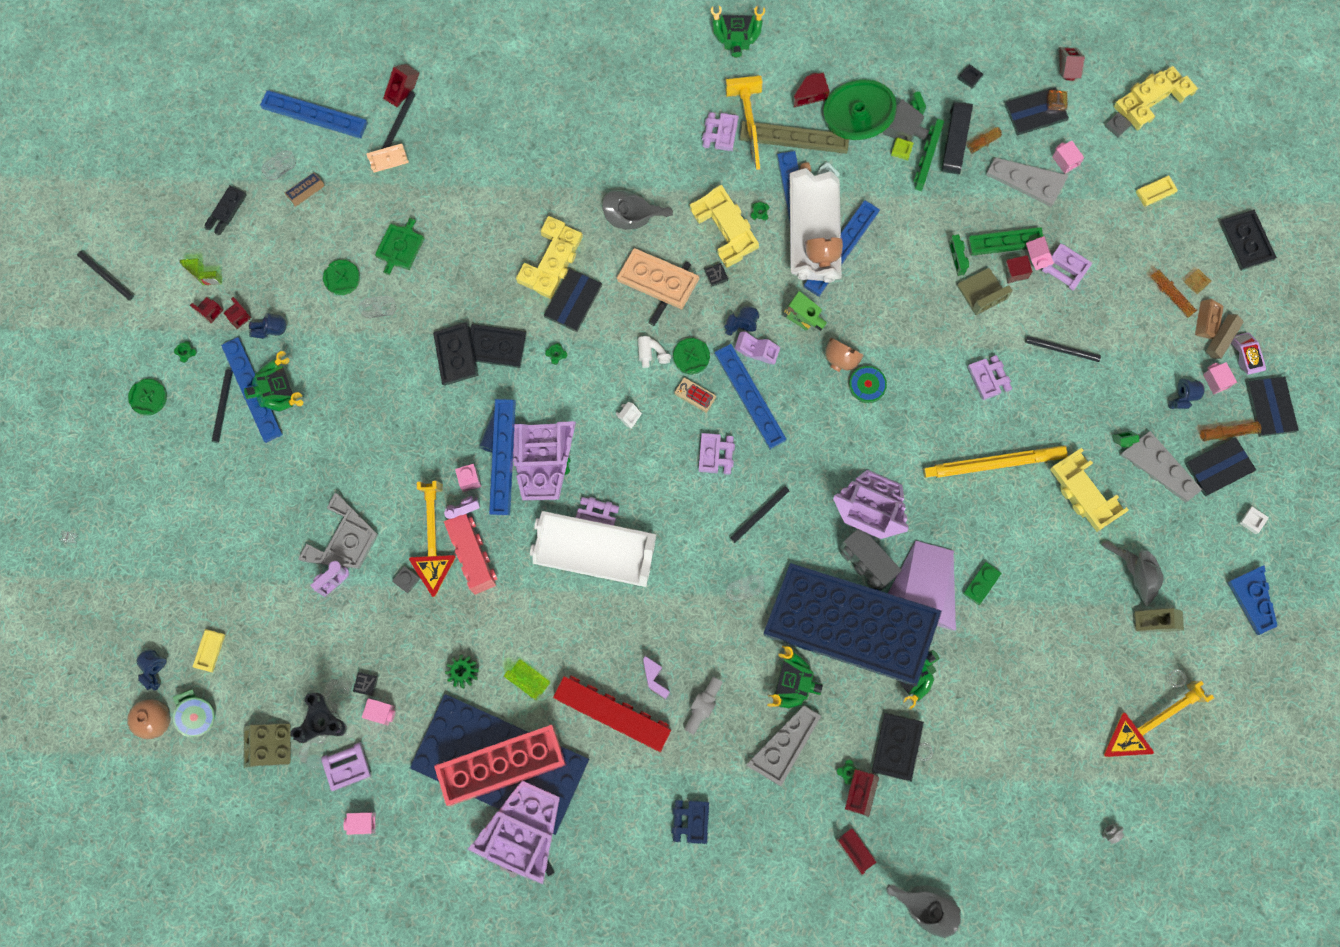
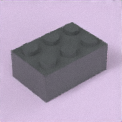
(869, 559)

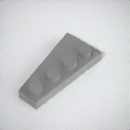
(1029, 180)
(1161, 466)
(781, 752)

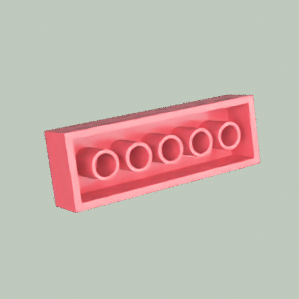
(500, 765)

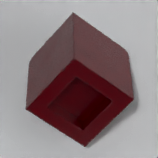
(1018, 269)
(208, 309)
(237, 314)

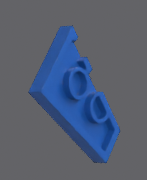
(1254, 599)

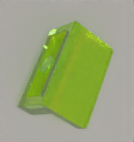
(527, 679)

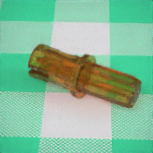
(984, 140)

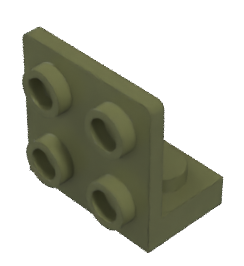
(983, 291)
(267, 745)

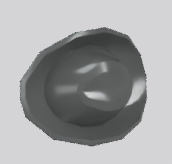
(629, 210)
(1144, 568)
(922, 901)

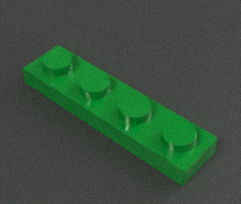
(926, 160)
(1003, 241)

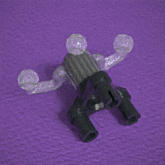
(313, 728)

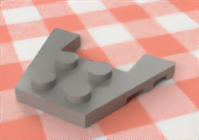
(350, 542)

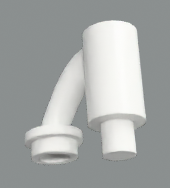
(645, 344)

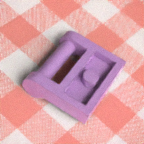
(1071, 263)
(329, 581)
(347, 773)

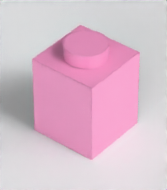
(1067, 156)
(1040, 253)
(1219, 377)
(468, 477)
(379, 712)
(359, 823)

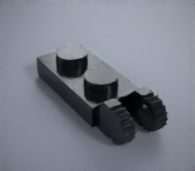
(225, 209)

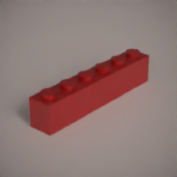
(612, 714)

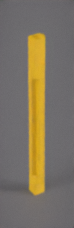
(996, 462)

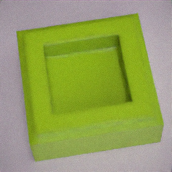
(902, 148)

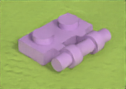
(726, 131)
(984, 378)
(709, 453)
(592, 503)
(467, 505)

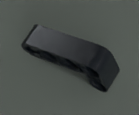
(956, 137)

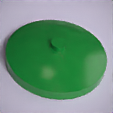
(860, 109)

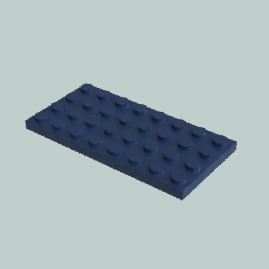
(853, 624)
(465, 729)

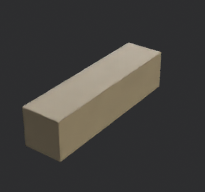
(1224, 336)

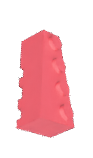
(470, 553)

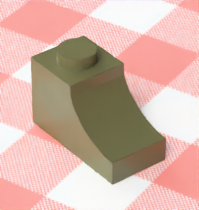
(1159, 620)

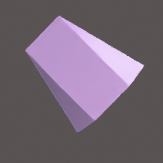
(542, 458)
(873, 505)
(929, 580)
(520, 833)

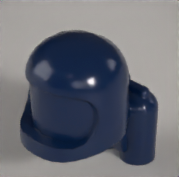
(745, 320)
(271, 325)
(1187, 392)
(150, 664)

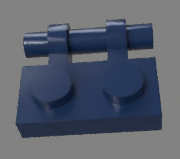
(697, 822)

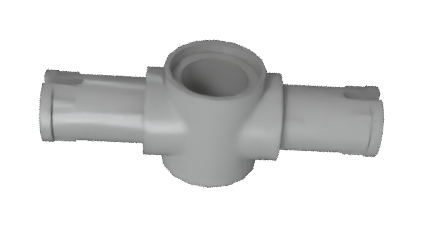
(703, 705)

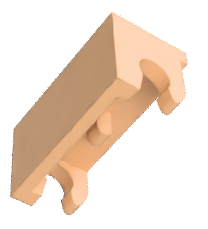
(387, 158)

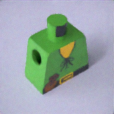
(804, 312)

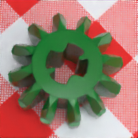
(456, 677)

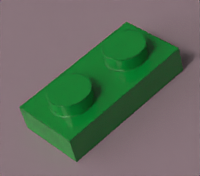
(957, 250)
(982, 583)

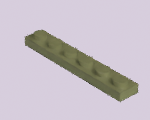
(796, 138)

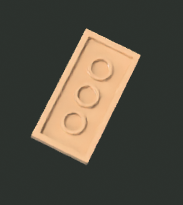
(658, 278)

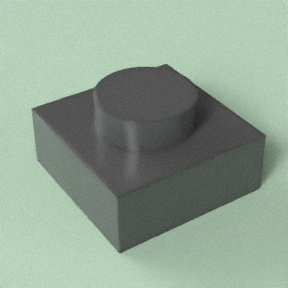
(1118, 125)
(406, 579)

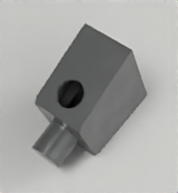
(907, 123)

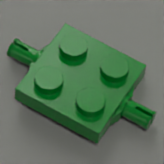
(399, 246)

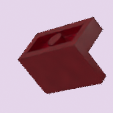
(862, 792)
(856, 851)

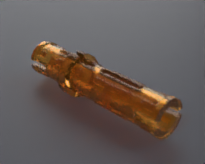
(1173, 293)
(1222, 432)

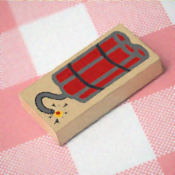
(695, 395)

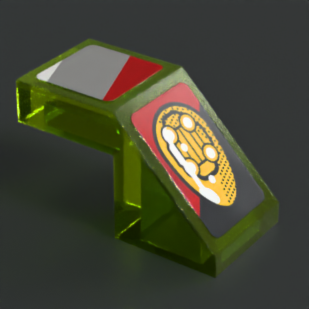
(196, 269)

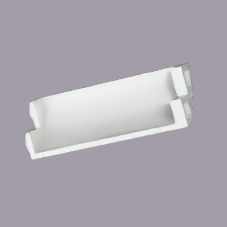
(813, 216)
(593, 548)

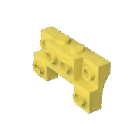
(1155, 88)
(730, 223)
(555, 261)
(1083, 493)

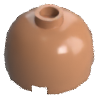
(824, 251)
(842, 356)
(148, 719)

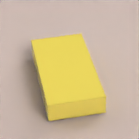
(1156, 191)
(208, 650)

